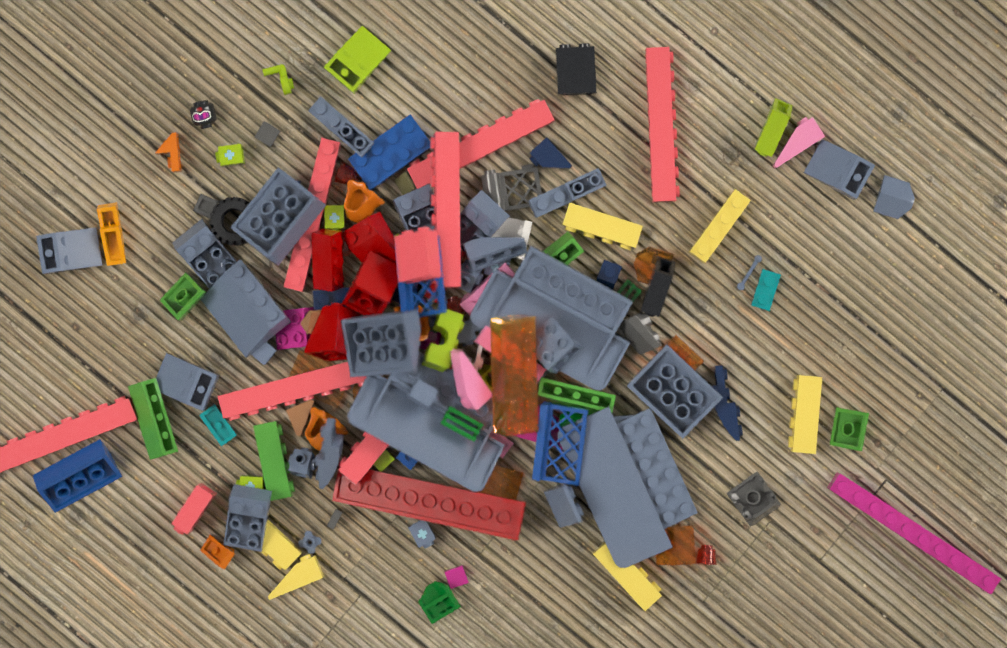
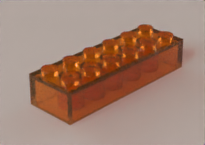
(514, 374)

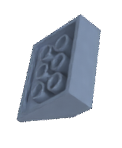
(278, 216)
(244, 308)
(382, 343)
(674, 391)

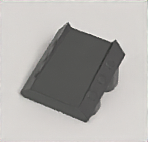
(639, 333)
(754, 499)

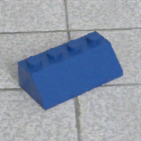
(77, 476)

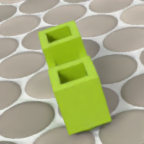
(439, 356)

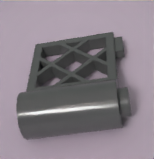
(495, 186)

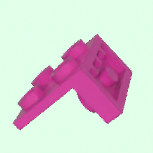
(293, 334)

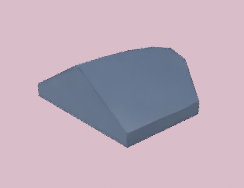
(894, 198)

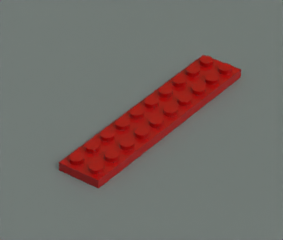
(433, 503)

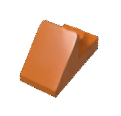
(171, 147)
(217, 551)

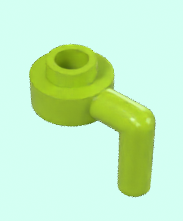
(286, 83)

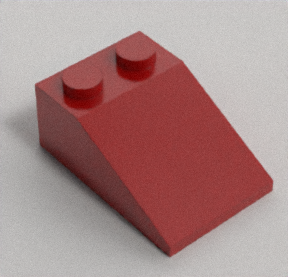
(371, 235)

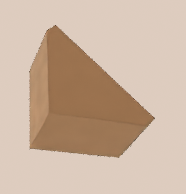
(299, 416)

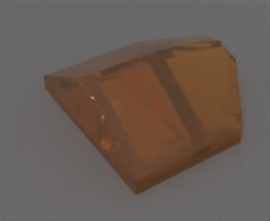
(645, 262)

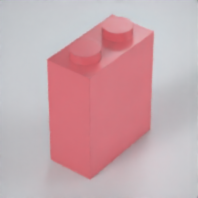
(417, 255)
(193, 509)

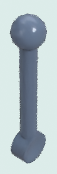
(741, 286)

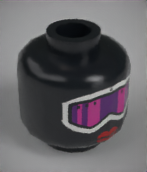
(203, 114)

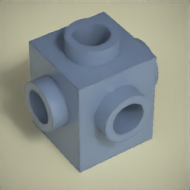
(469, 278)
(302, 463)

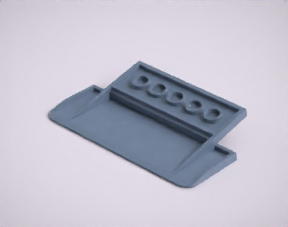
(577, 302)
(417, 432)
(630, 483)

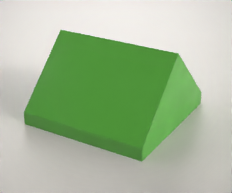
(183, 296)
(849, 429)

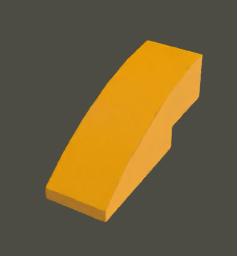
(111, 233)

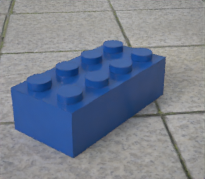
(391, 152)

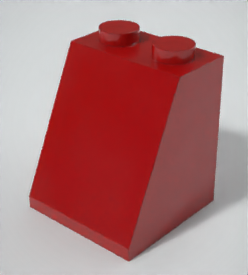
(372, 285)
(327, 336)

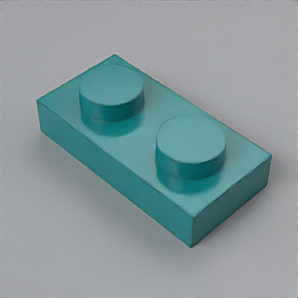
(765, 290)
(217, 425)

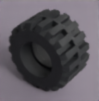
(217, 220)

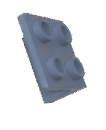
(555, 346)

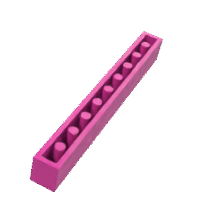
(914, 533)

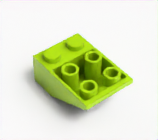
(357, 59)

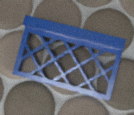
(410, 298)
(543, 443)

